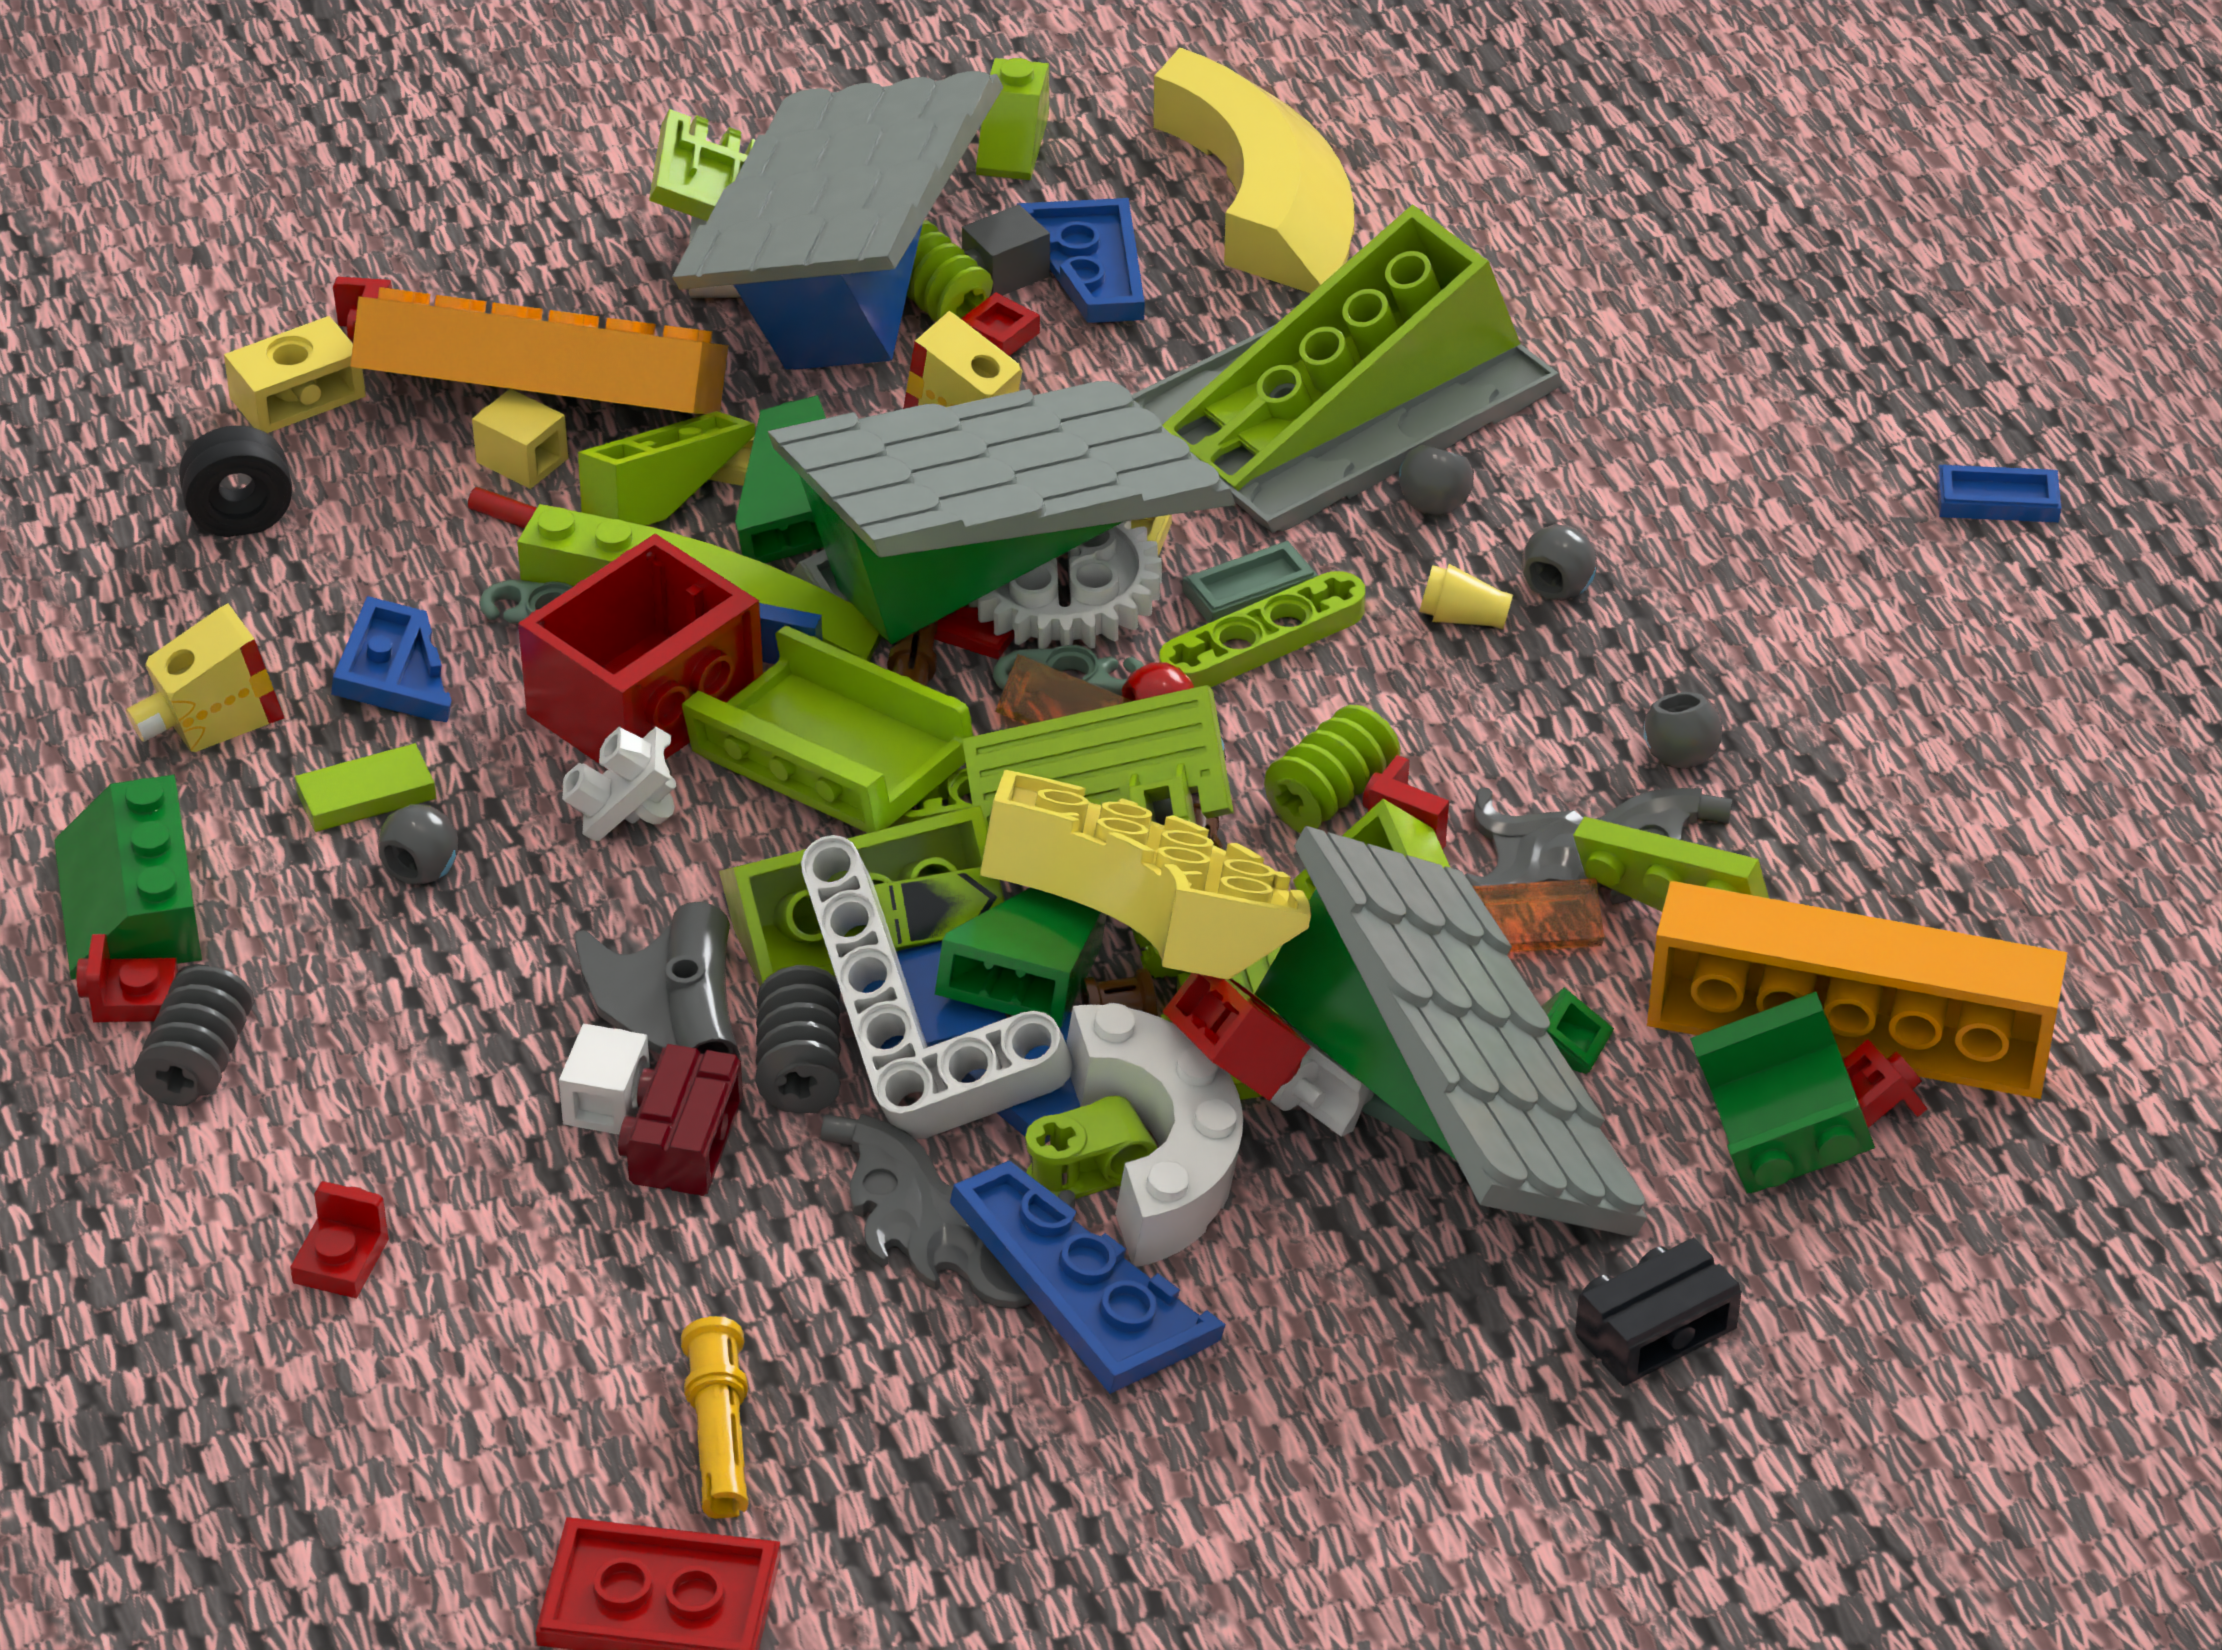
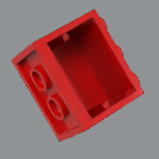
(637, 647)

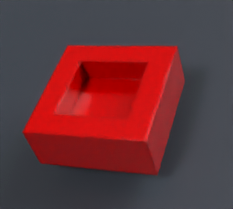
(1004, 322)

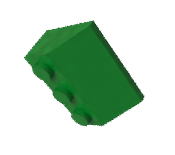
(128, 875)

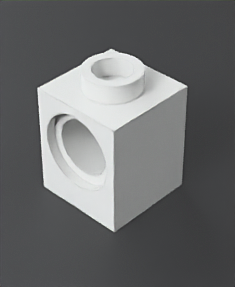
(602, 1078)

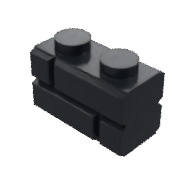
(1657, 1310)

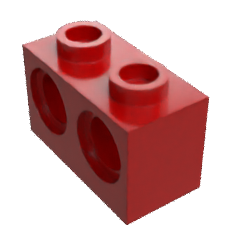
(1238, 1032)

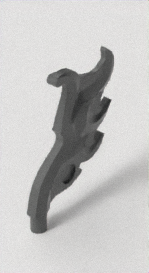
(1544, 847)
(914, 1210)

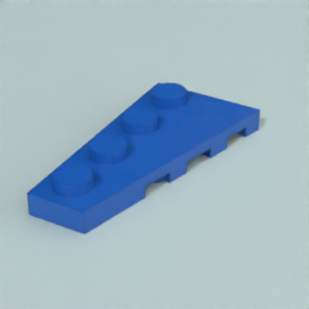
(1080, 1281)

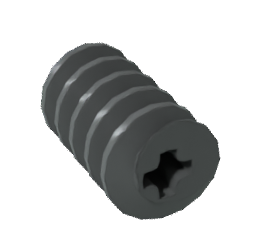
(193, 1034)
(798, 1039)

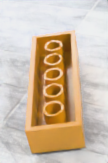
(549, 357)
(1938, 997)

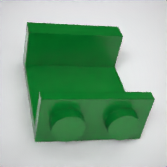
(1782, 1093)

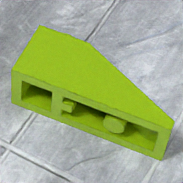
(658, 470)

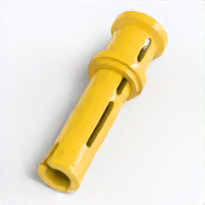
(716, 1392)

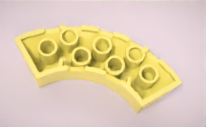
(1292, 191)
(1168, 881)

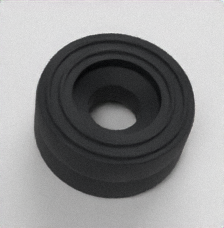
(231, 452)

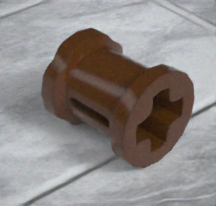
(1132, 992)

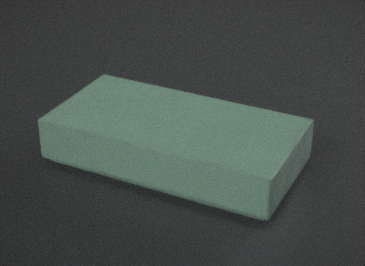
(1246, 580)

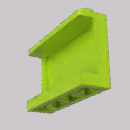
(834, 733)

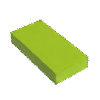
(365, 787)

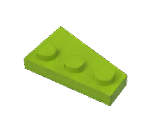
(1646, 862)

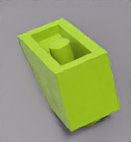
(1016, 120)

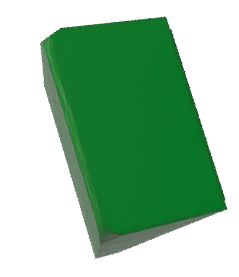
(1576, 1030)

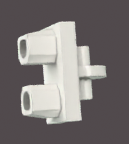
(630, 789)
(1324, 1090)

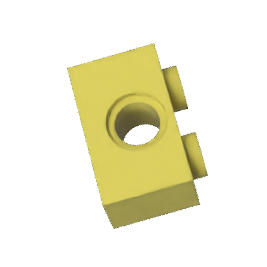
(294, 375)

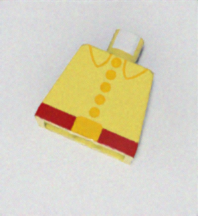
(958, 366)
(207, 685)

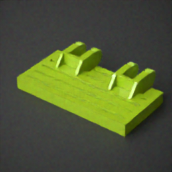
(692, 170)
(1116, 752)

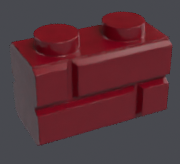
(682, 1119)

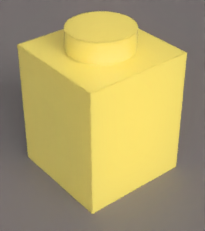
(520, 438)

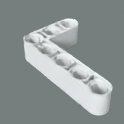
(891, 1013)

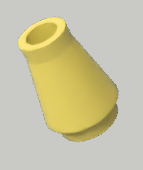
(1464, 599)

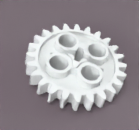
(1109, 586)

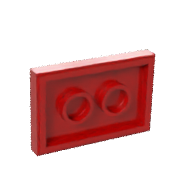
(656, 1589)

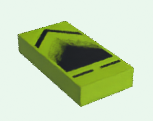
(934, 904)

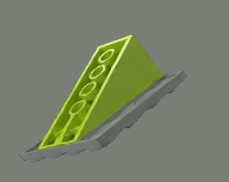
(1360, 348)

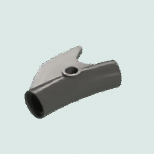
(670, 987)

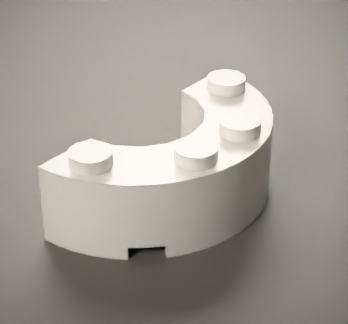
(1185, 1106)

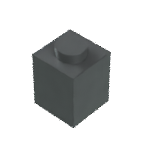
(1009, 248)

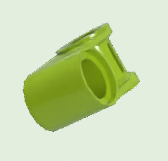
(1088, 1146)

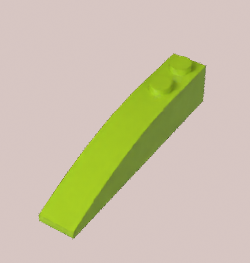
(575, 545)

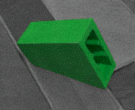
(773, 506)
(1022, 955)

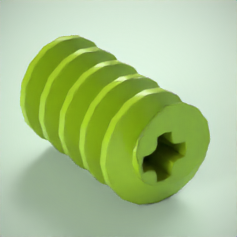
(945, 277)
(1330, 767)

